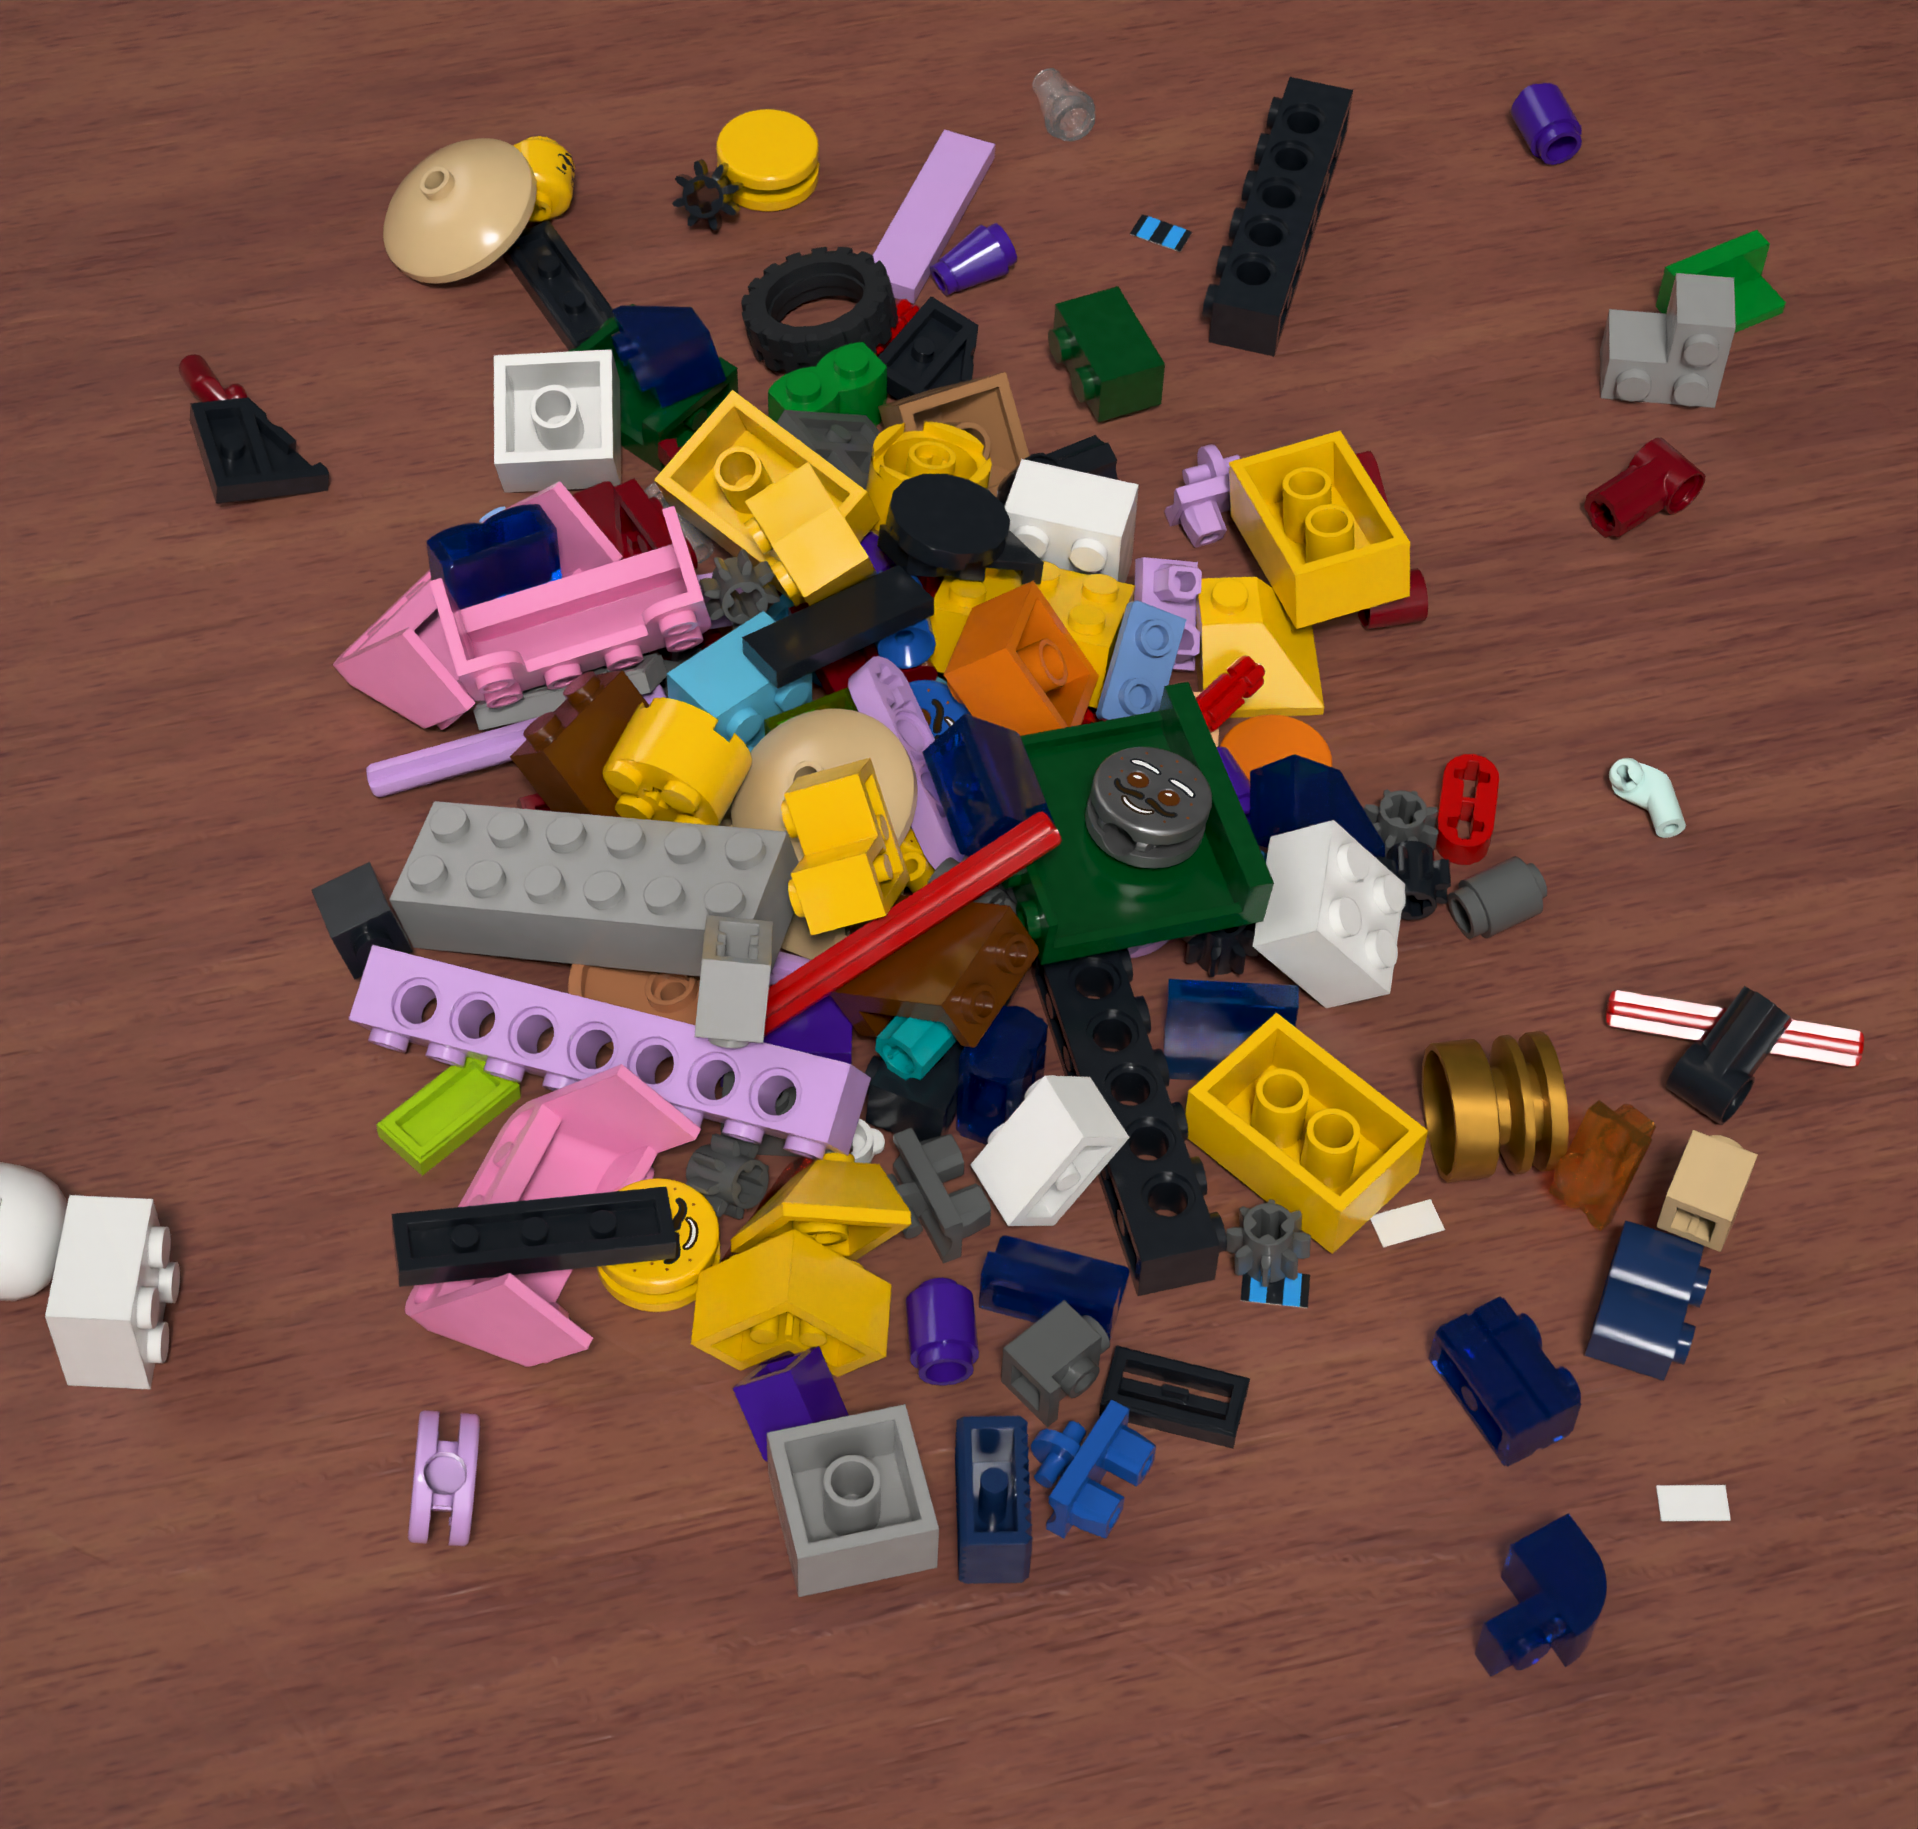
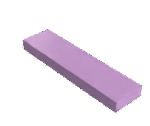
(932, 211)

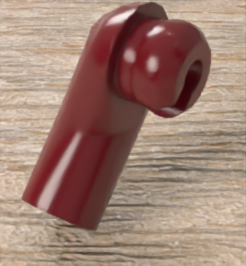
(204, 383)

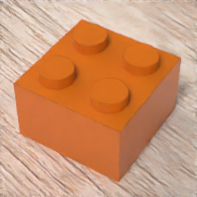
(1020, 665)

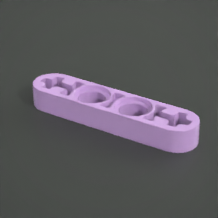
(885, 694)

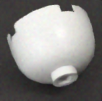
(29, 1230)

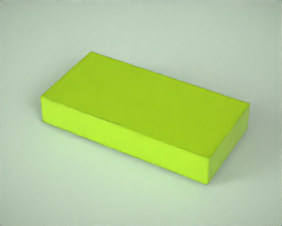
(446, 1114)

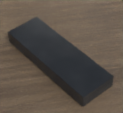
(558, 284)
(838, 626)

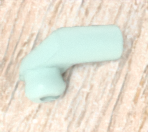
(1651, 791)

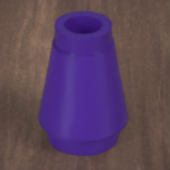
(975, 259)

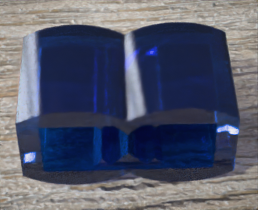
(497, 556)

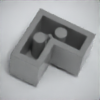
(1672, 354)

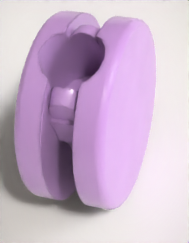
(444, 1477)

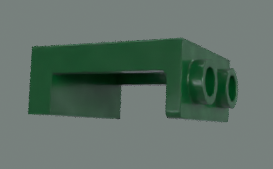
(641, 415)

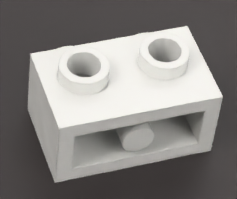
(1049, 1150)

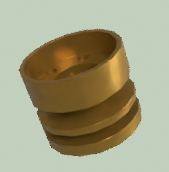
(1495, 1105)

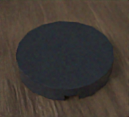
(948, 521)

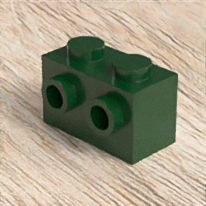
(1107, 354)

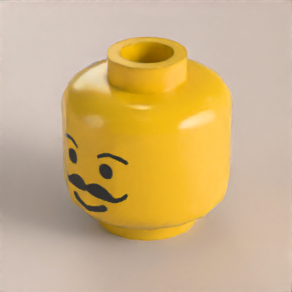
(553, 174)

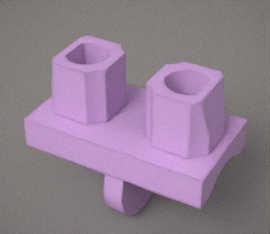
(1203, 498)
(1172, 588)

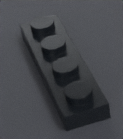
(533, 1236)

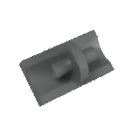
(944, 1216)

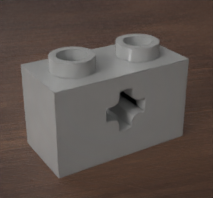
(734, 981)

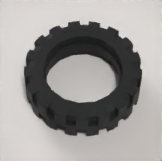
(811, 278)

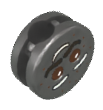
(1148, 807)

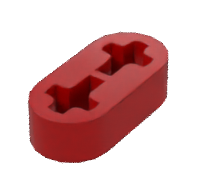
(1477, 810)

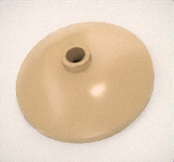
(459, 210)
(818, 743)

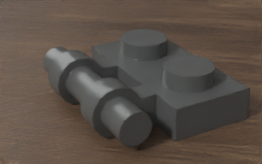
(838, 438)

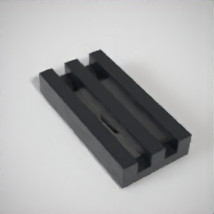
(1173, 1407)

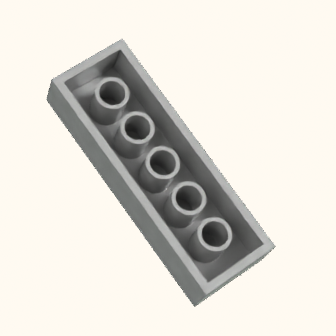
(587, 886)

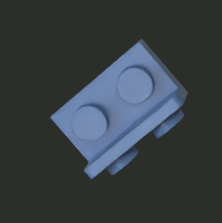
(1140, 661)

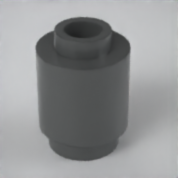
(1498, 898)

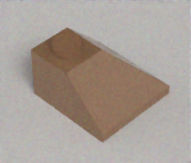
(976, 406)

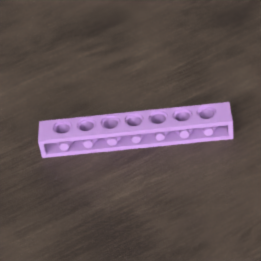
(401, 984)

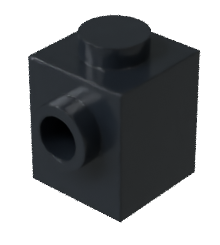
(359, 916)

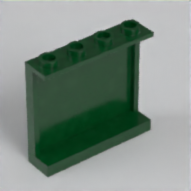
(1089, 903)

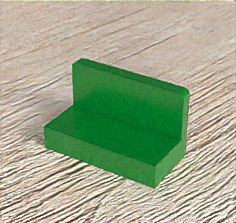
(1738, 259)

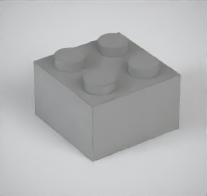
(852, 1500)

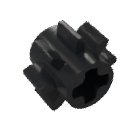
(703, 209)
(1423, 877)
(1221, 950)

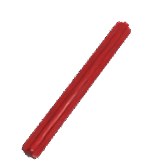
(910, 919)

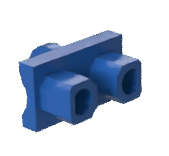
(1078, 1495)

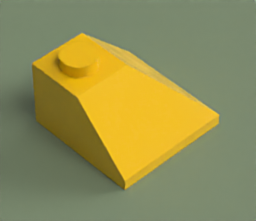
(1249, 620)
(837, 1203)

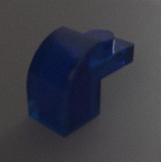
(1559, 1599)

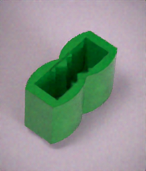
(842, 382)

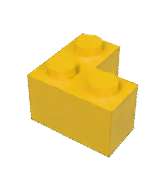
(809, 536)
(849, 848)
(791, 1299)

